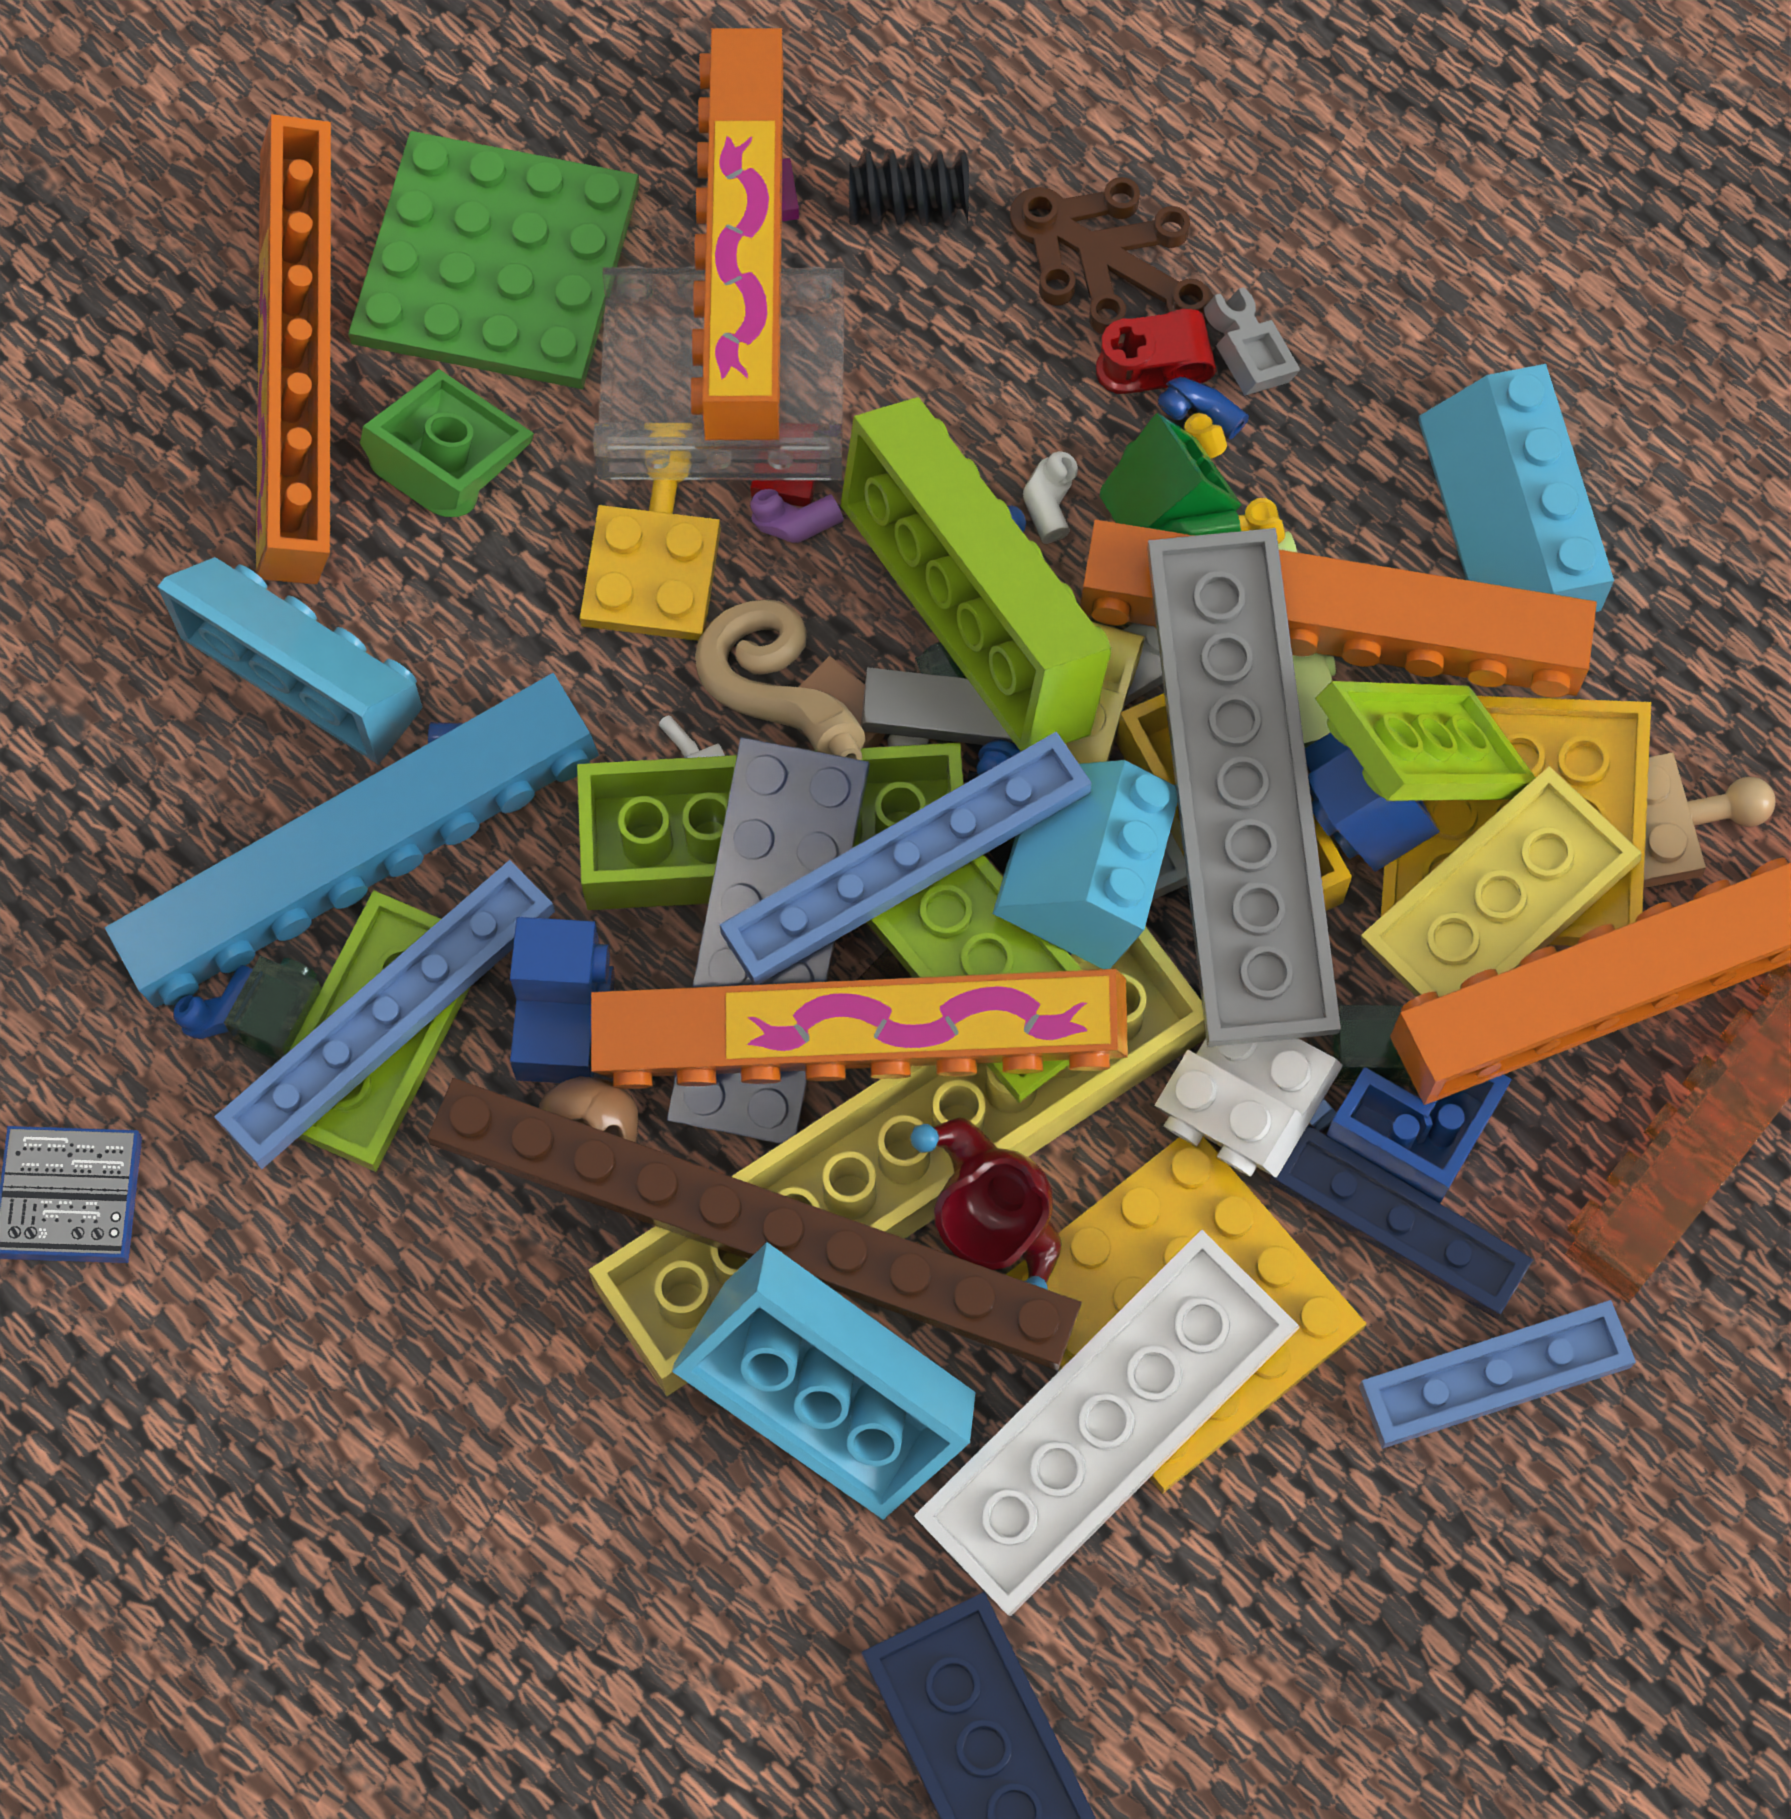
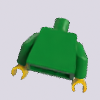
(1175, 487)

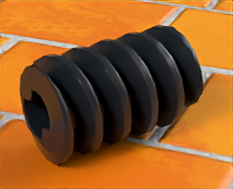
(909, 187)

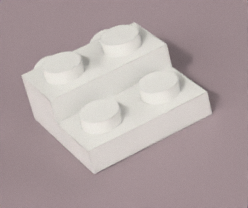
(1248, 1099)

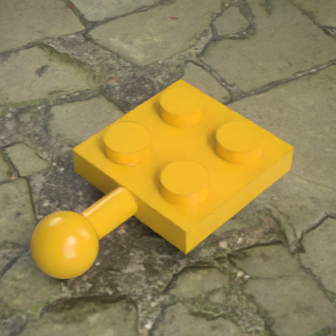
(651, 569)

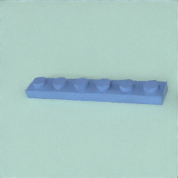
(905, 858)
(382, 1016)

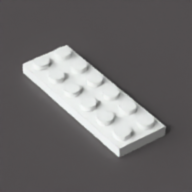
(1106, 1422)

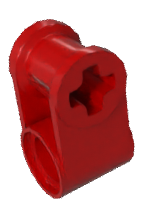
(1155, 352)

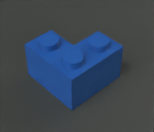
(1355, 813)
(553, 979)
(1412, 1139)

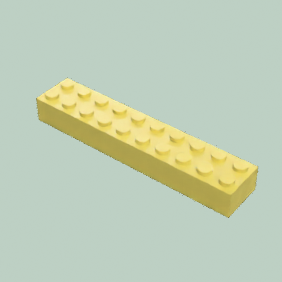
(867, 1170)

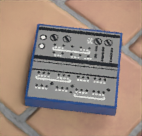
(68, 1194)

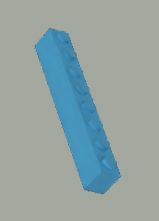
(352, 843)

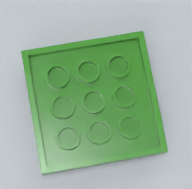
(494, 259)

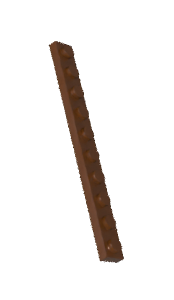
(745, 1217)

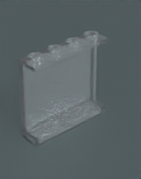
(649, 367)

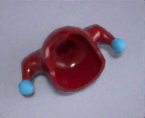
(993, 1202)

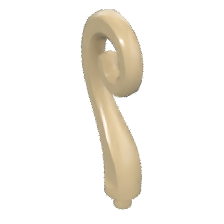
(817, 714)

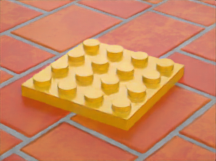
(1597, 751)
(1145, 1223)

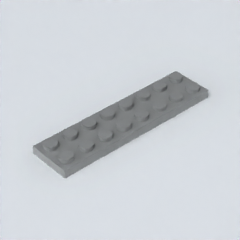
(1242, 788)

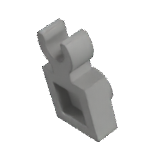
(1250, 348)

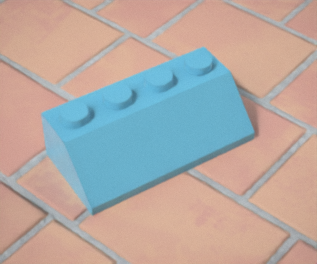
(1516, 488)
(292, 655)
(827, 1382)

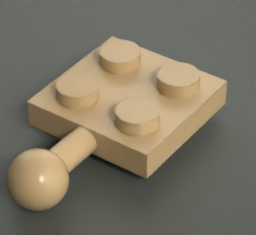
(1671, 838)

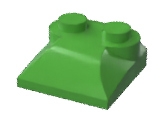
(442, 444)

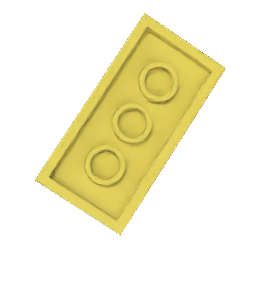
(1503, 890)

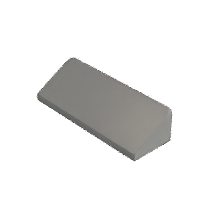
(927, 708)

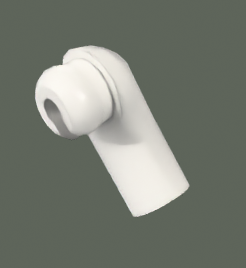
(1045, 493)

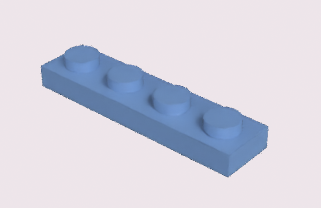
(1496, 1374)

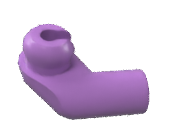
(790, 522)

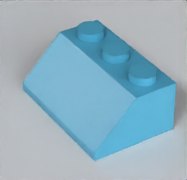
(1092, 866)

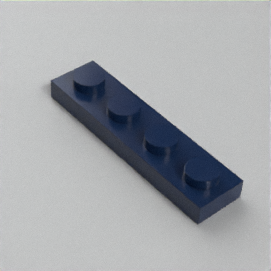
(1402, 1222)

